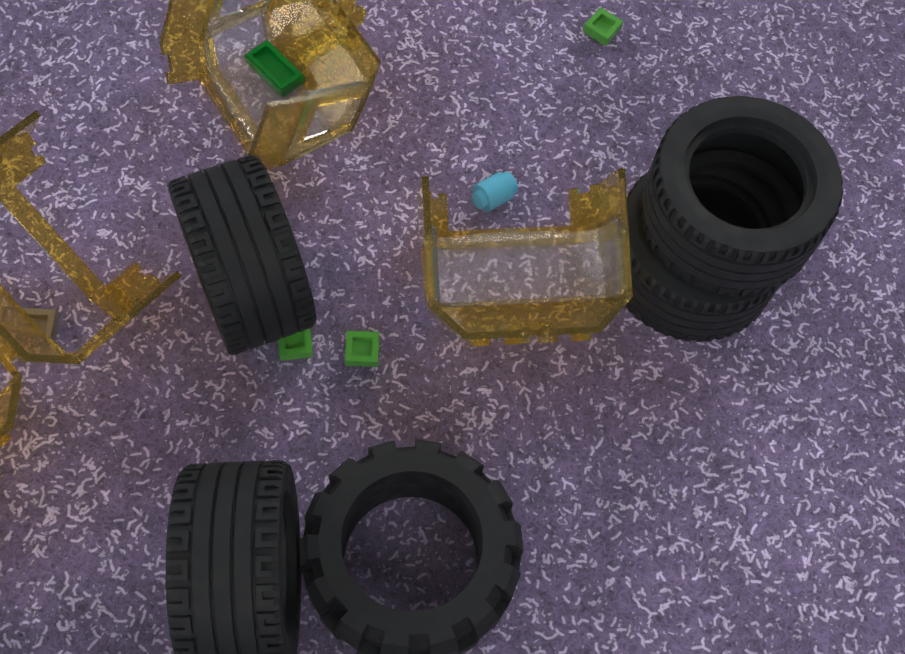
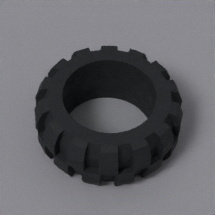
(425, 474)

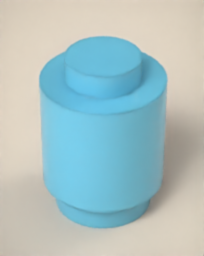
(494, 191)

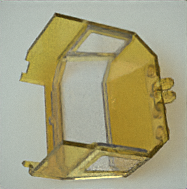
(317, 36)
(529, 279)

